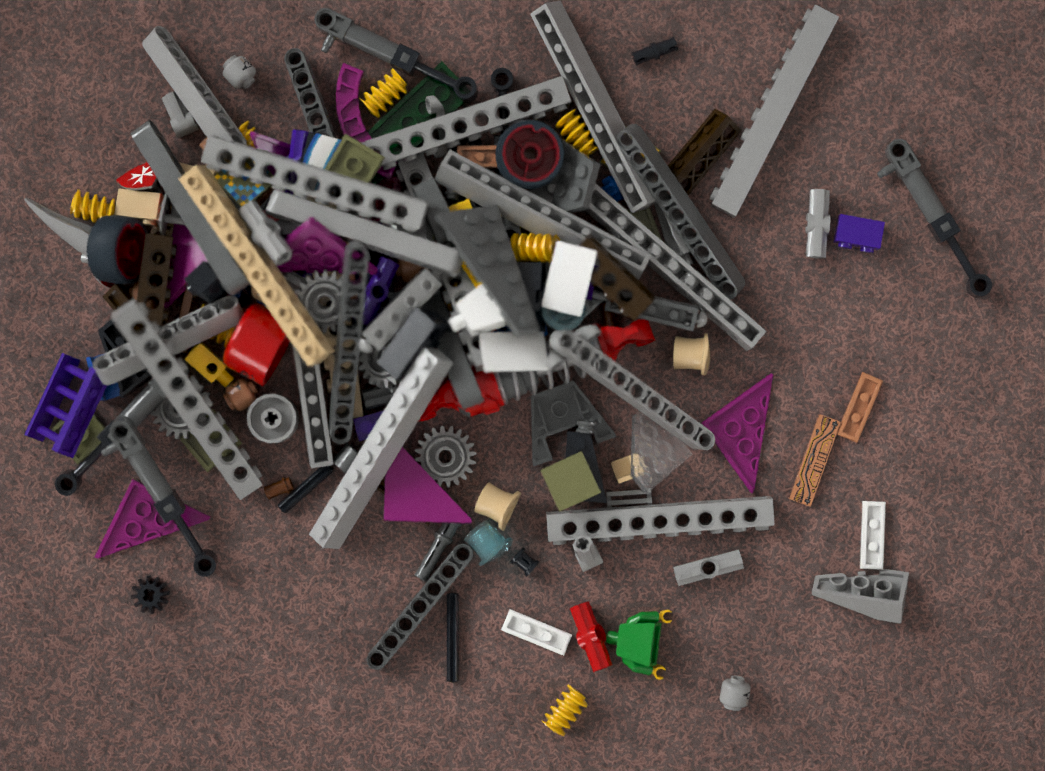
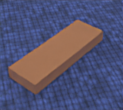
(859, 407)

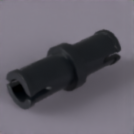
(654, 51)

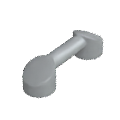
(434, 106)
(589, 334)

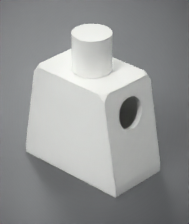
(477, 313)

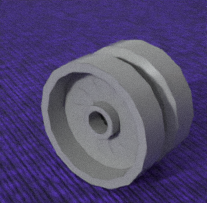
(259, 418)

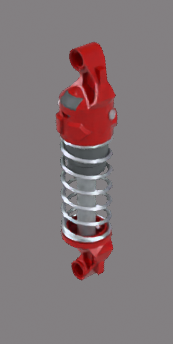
(504, 385)

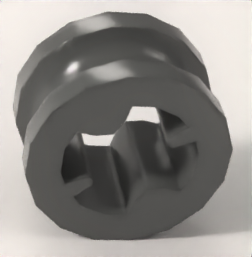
(586, 426)

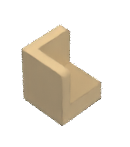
(622, 469)

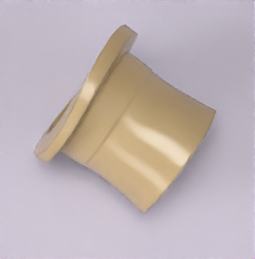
(692, 353)
(497, 504)

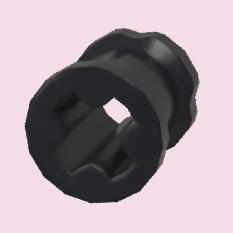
(524, 561)

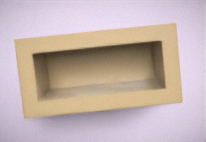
(139, 205)

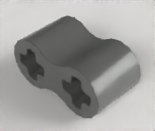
(345, 457)

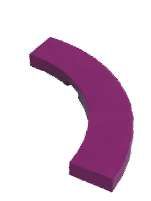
(348, 108)

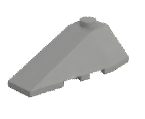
(871, 595)

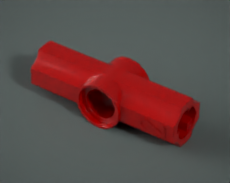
(591, 636)

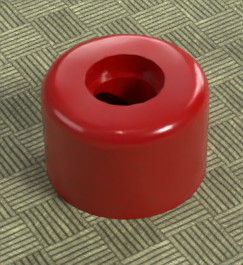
(256, 345)

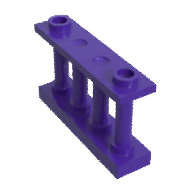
(80, 413)

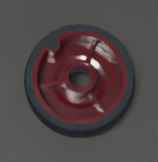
(519, 169)
(116, 249)

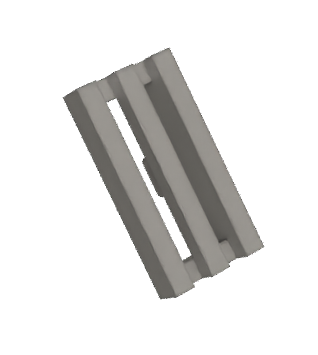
(648, 500)

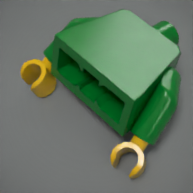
(639, 642)

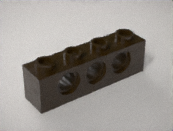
(156, 246)
(625, 280)

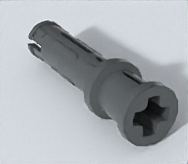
(442, 539)

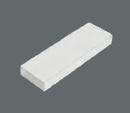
(872, 535)
(536, 632)

